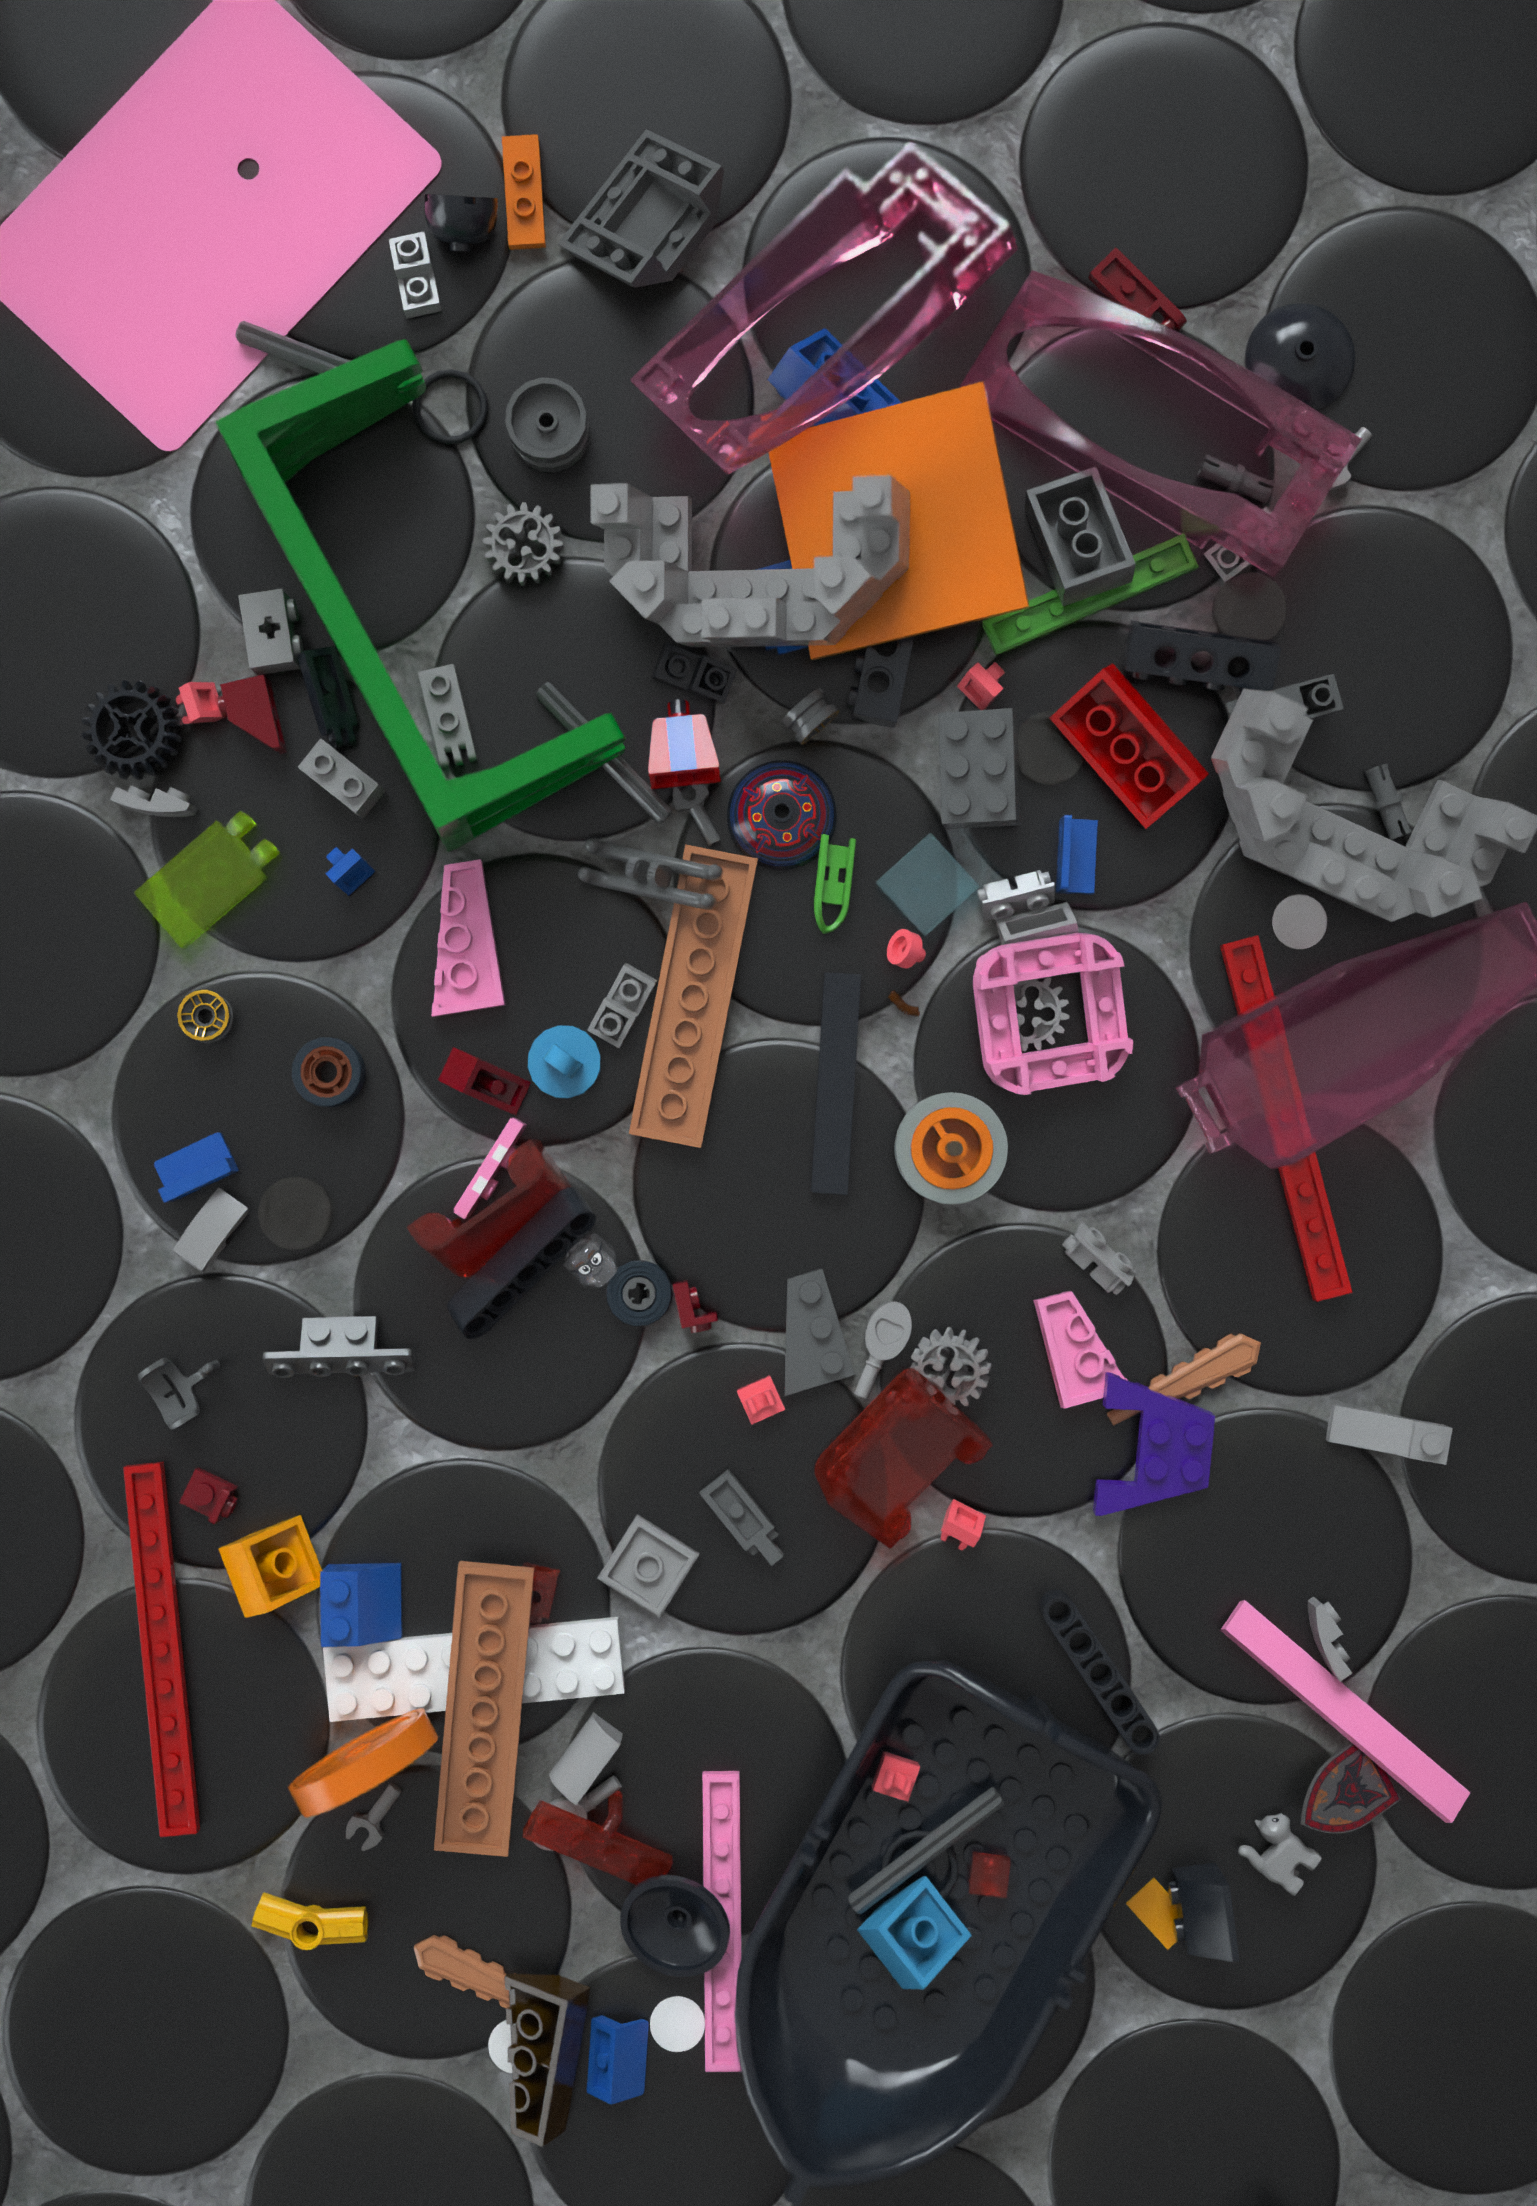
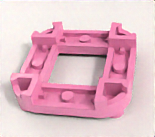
(1103, 1008)

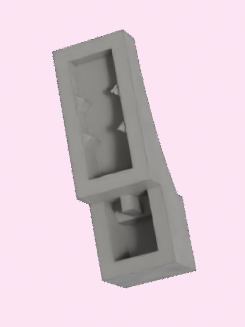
(1389, 1434)

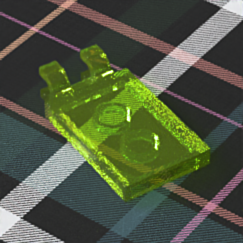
(206, 879)

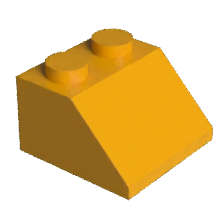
(272, 1566)

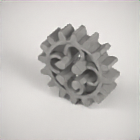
(541, 537)
(1046, 998)
(964, 1382)

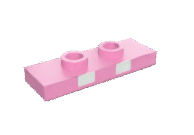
(483, 1182)

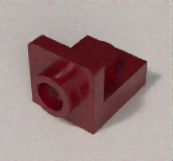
(687, 1301)
(210, 1495)

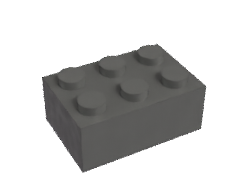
(1079, 536)
(979, 768)

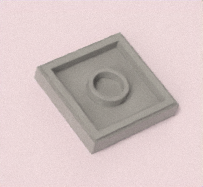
(648, 1565)

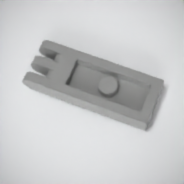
(447, 714)

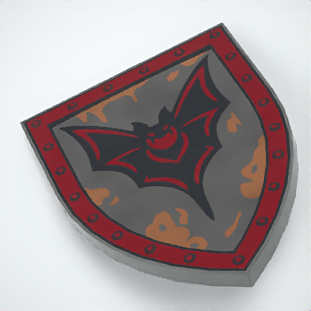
(1347, 1793)

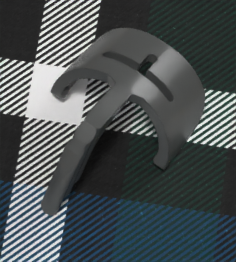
(158, 1386)

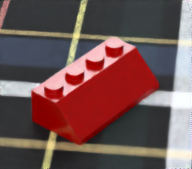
(1129, 745)

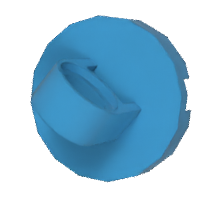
(564, 1061)

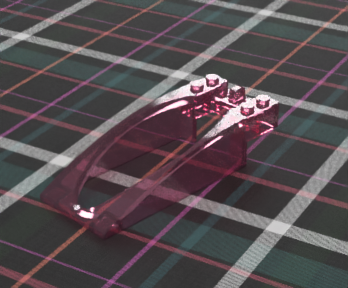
(829, 231)
(1199, 513)

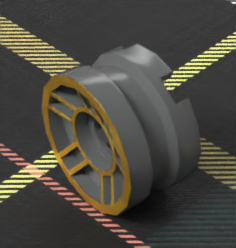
(810, 716)
(191, 1019)

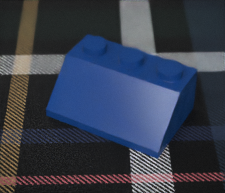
(806, 358)

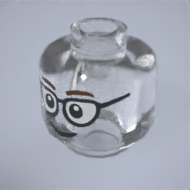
(591, 1261)

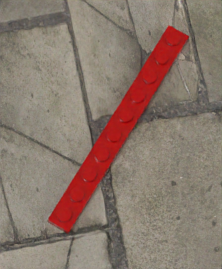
(1301, 1180)
(161, 1649)

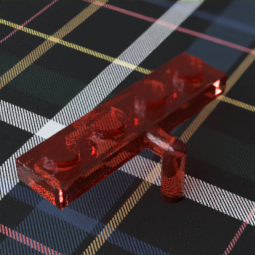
(595, 1843)

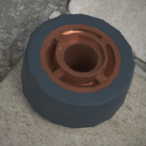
(308, 1066)

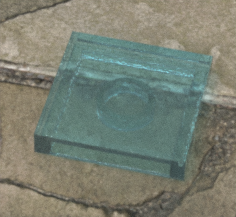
(927, 884)

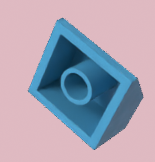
(914, 1934)

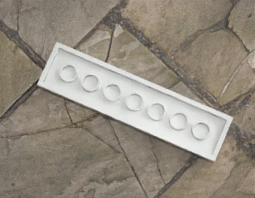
(413, 1672)

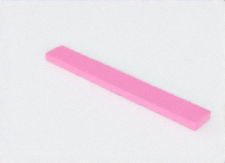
(1345, 1711)
(723, 1880)

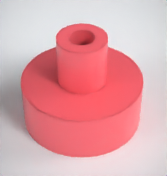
(905, 949)

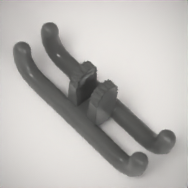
(650, 874)

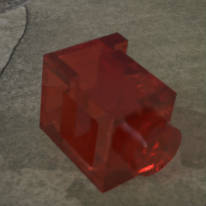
(545, 1583)

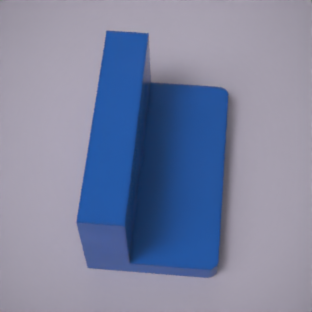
(1076, 856)
(195, 1167)
(617, 2059)

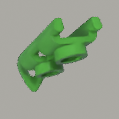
(832, 891)

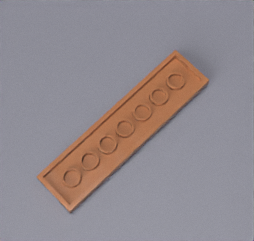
(693, 1002)
(483, 1708)

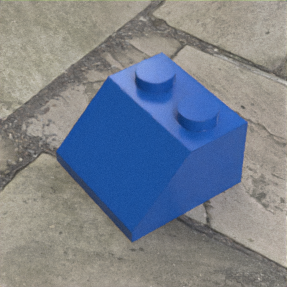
(360, 1604)

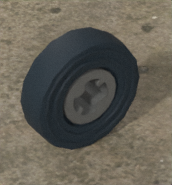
(652, 1307)

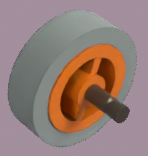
(951, 1148)

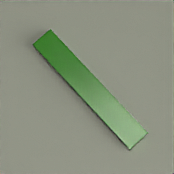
(1047, 615)

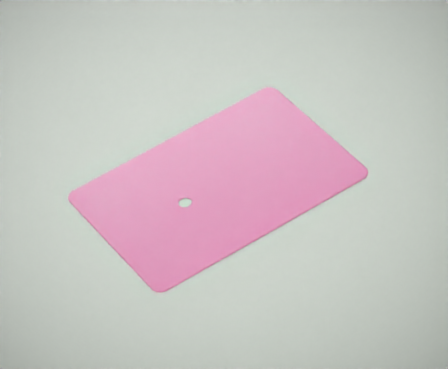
(157, 246)

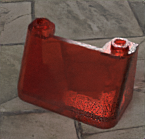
(470, 1245)
(895, 1454)

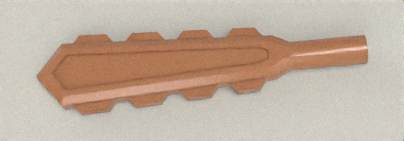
(1209, 1368)
(464, 1968)

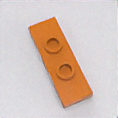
(523, 192)

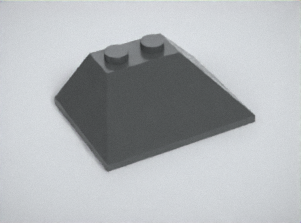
(648, 213)

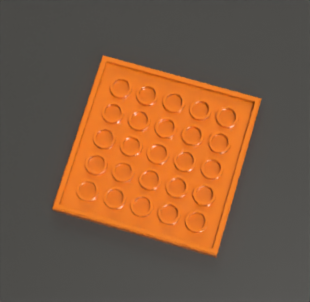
(960, 514)

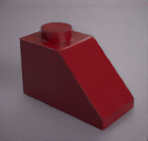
(253, 709)
(484, 1081)

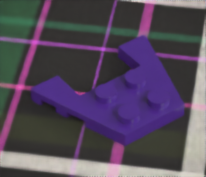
(1171, 1448)

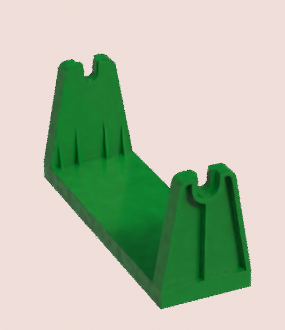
(270, 446)

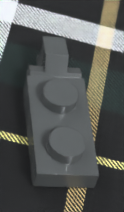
(742, 1516)

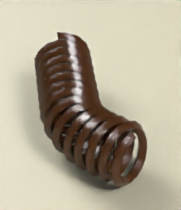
(910, 1010)

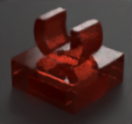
(989, 1875)

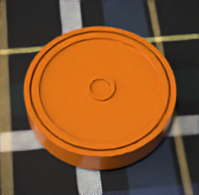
(363, 1763)

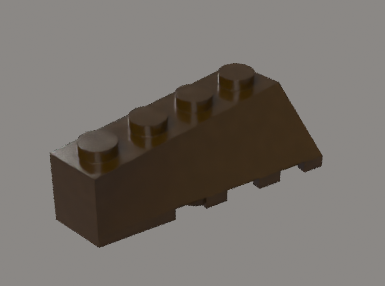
(544, 2052)

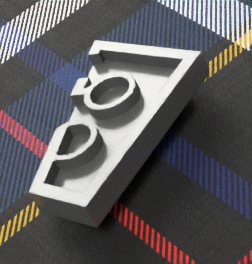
(813, 1335)

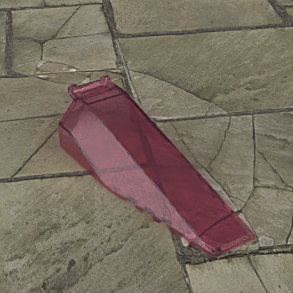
(1358, 1036)

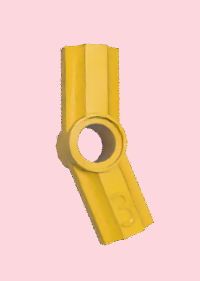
(333, 1924)

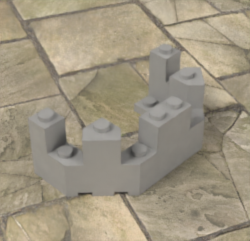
(652, 568)
(1438, 870)

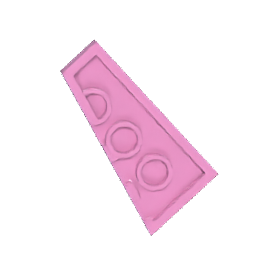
(467, 951)

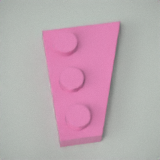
(1073, 1350)

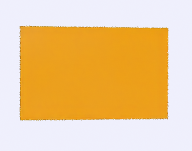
(1155, 1911)

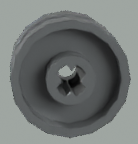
(551, 403)

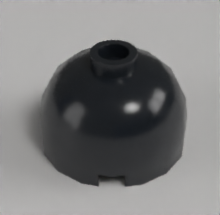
(460, 219)

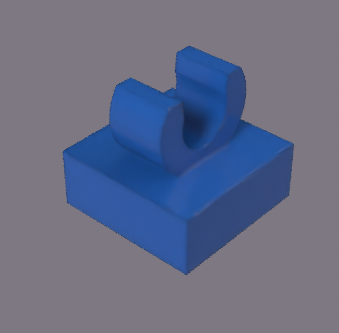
(348, 870)

